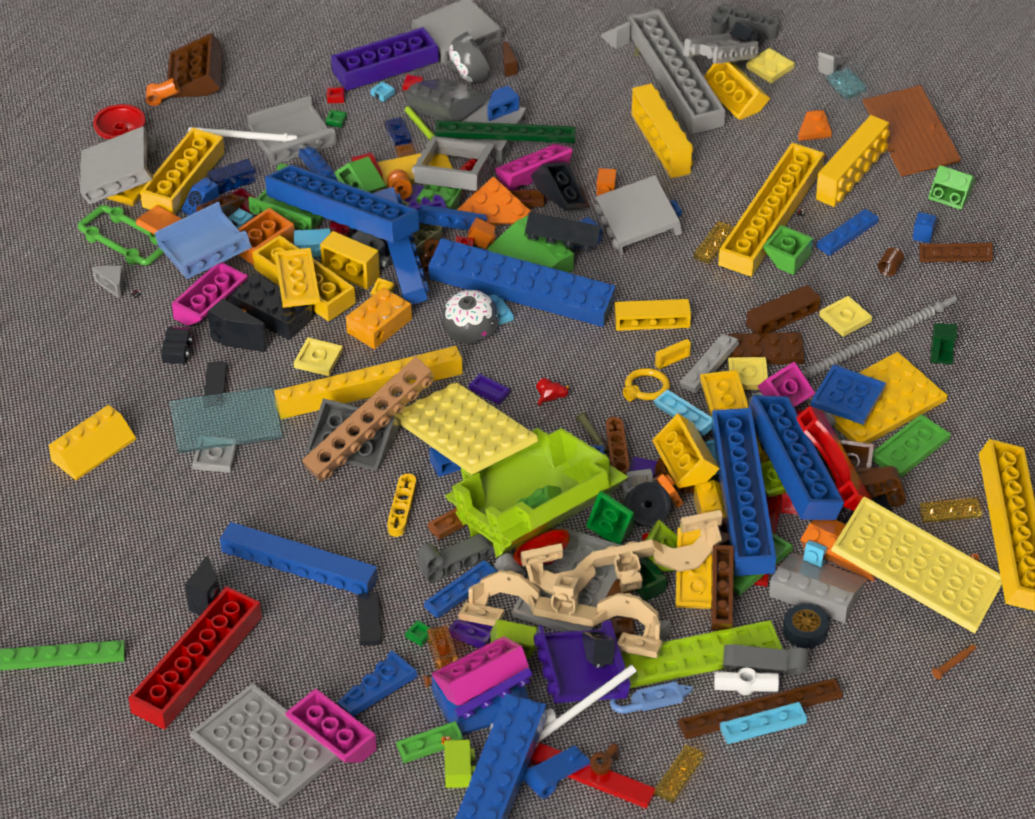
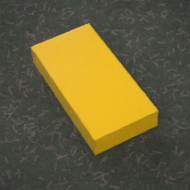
(672, 354)

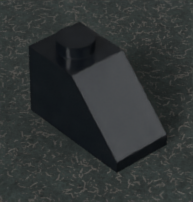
(598, 648)

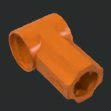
(157, 92)

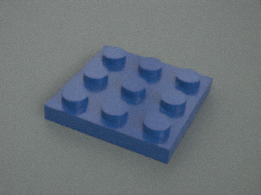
(848, 394)

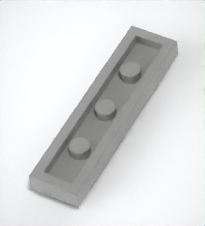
(709, 362)

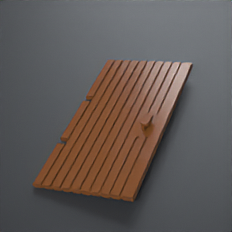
(914, 130)

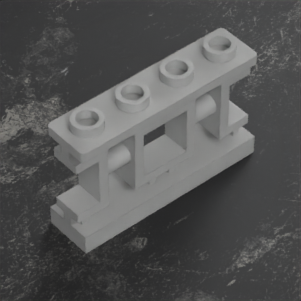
(720, 48)

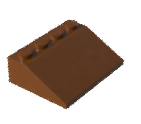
(197, 67)

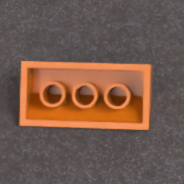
(826, 533)

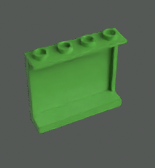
(300, 218)

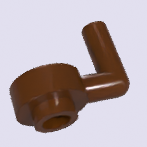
(428, 252)
(602, 769)

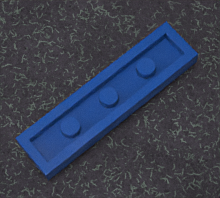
(316, 163)
(447, 217)
(847, 232)
(457, 590)

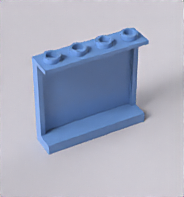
(201, 241)

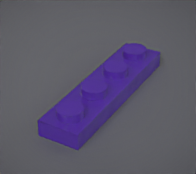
(486, 699)

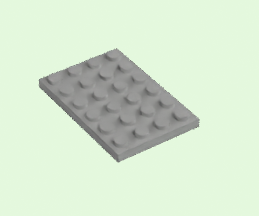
(578, 549)
(263, 745)

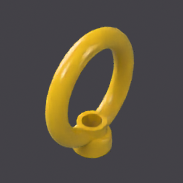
(632, 392)

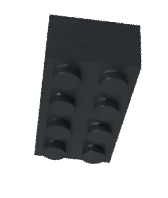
(264, 302)

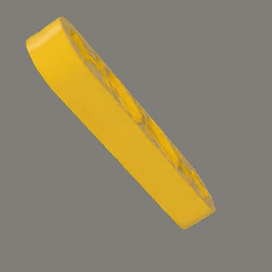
(399, 504)

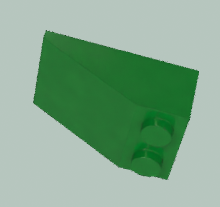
(611, 519)

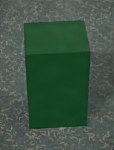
(943, 343)
(652, 580)

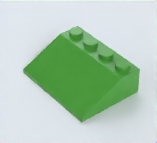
(516, 245)

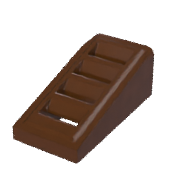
(510, 60)

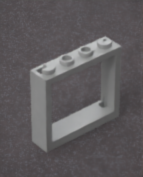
(452, 177)

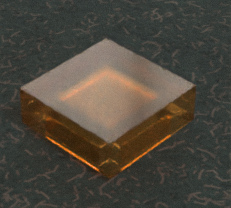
(404, 150)

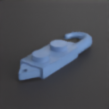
(654, 698)

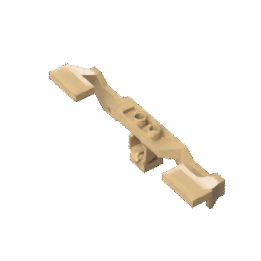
(626, 557)
(565, 607)

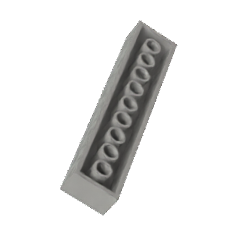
(676, 72)

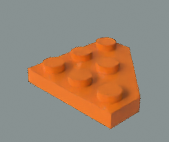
(496, 203)

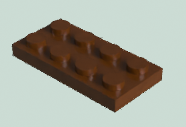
(776, 347)

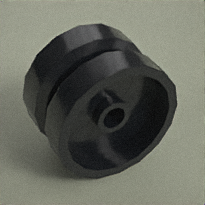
(656, 497)

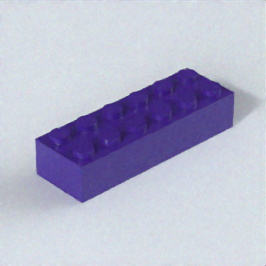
(384, 58)

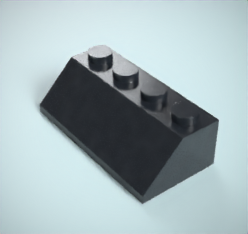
(562, 231)

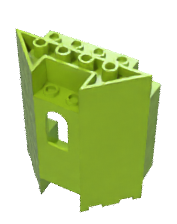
(558, 459)

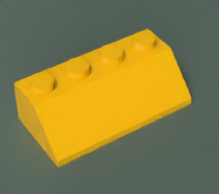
(735, 90)
(91, 442)
(685, 452)

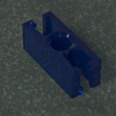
(233, 176)

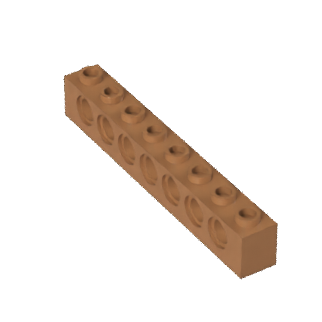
(370, 409)

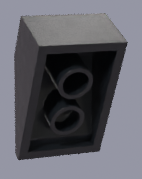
(560, 186)
(236, 327)

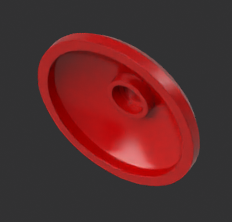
(118, 120)
(544, 539)

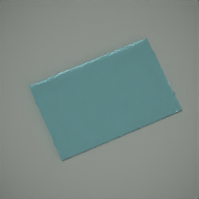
(225, 419)

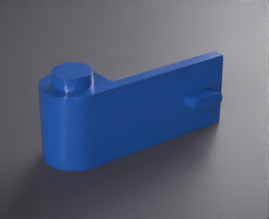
(544, 776)

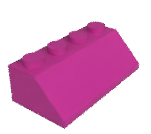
(520, 170)
(206, 292)
(481, 670)
(333, 727)

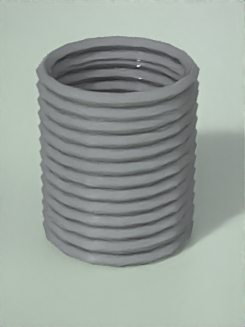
(507, 563)

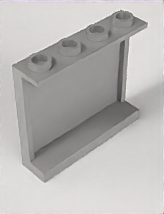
(455, 20)
(297, 119)
(501, 147)
(114, 165)
(636, 212)

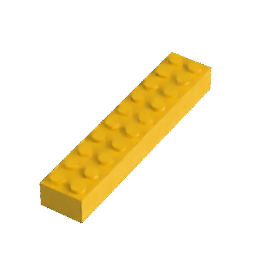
(771, 208)
(1012, 518)

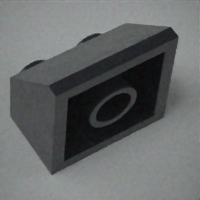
(202, 587)

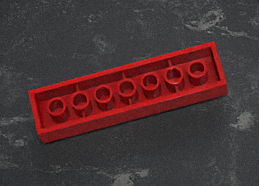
(195, 658)

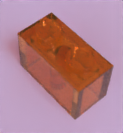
(441, 646)

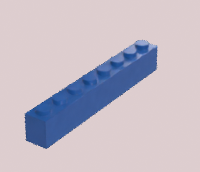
(405, 261)
(298, 559)

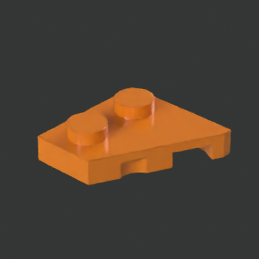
(814, 126)
(667, 483)

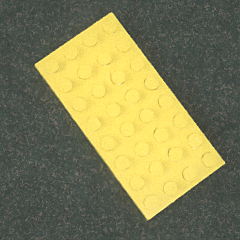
(465, 428)
(918, 564)

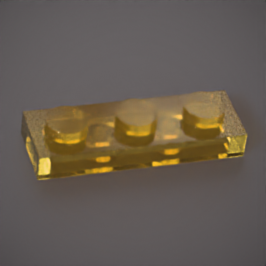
(712, 243)
(950, 510)
(679, 773)

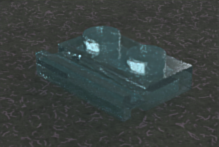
(846, 83)

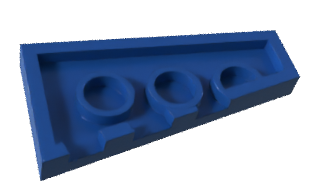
(375, 686)

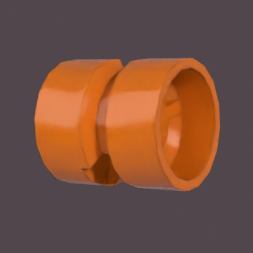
(401, 182)

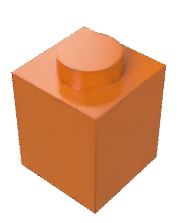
(606, 180)
(482, 233)

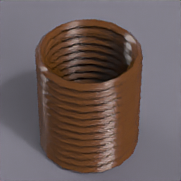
(890, 261)

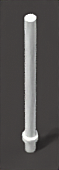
(250, 135)
(586, 702)

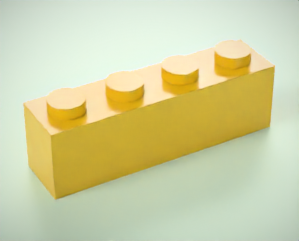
(652, 314)

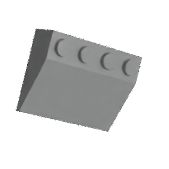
(822, 586)

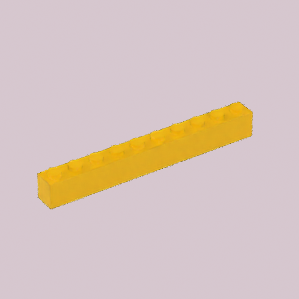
(360, 383)

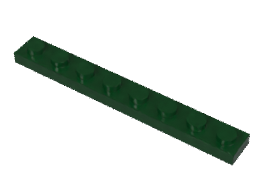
(505, 131)

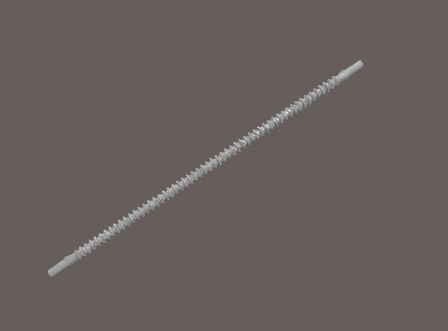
(877, 338)

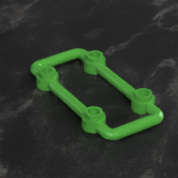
(117, 216)

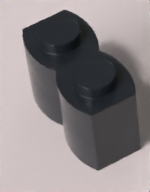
(747, 33)
(177, 345)

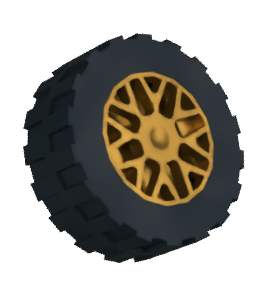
(805, 626)

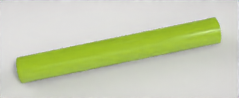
(419, 122)

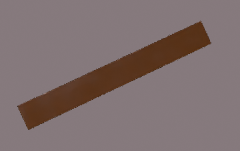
(806, 695)

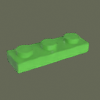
(427, 742)

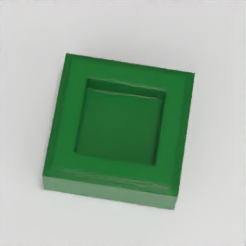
(336, 118)
(417, 633)

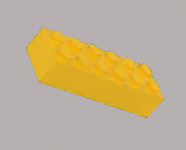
(662, 131)
(852, 161)
(182, 170)
(334, 292)

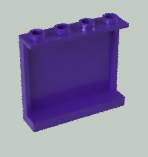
(568, 671)

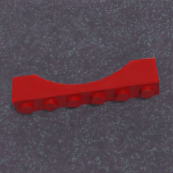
(824, 438)

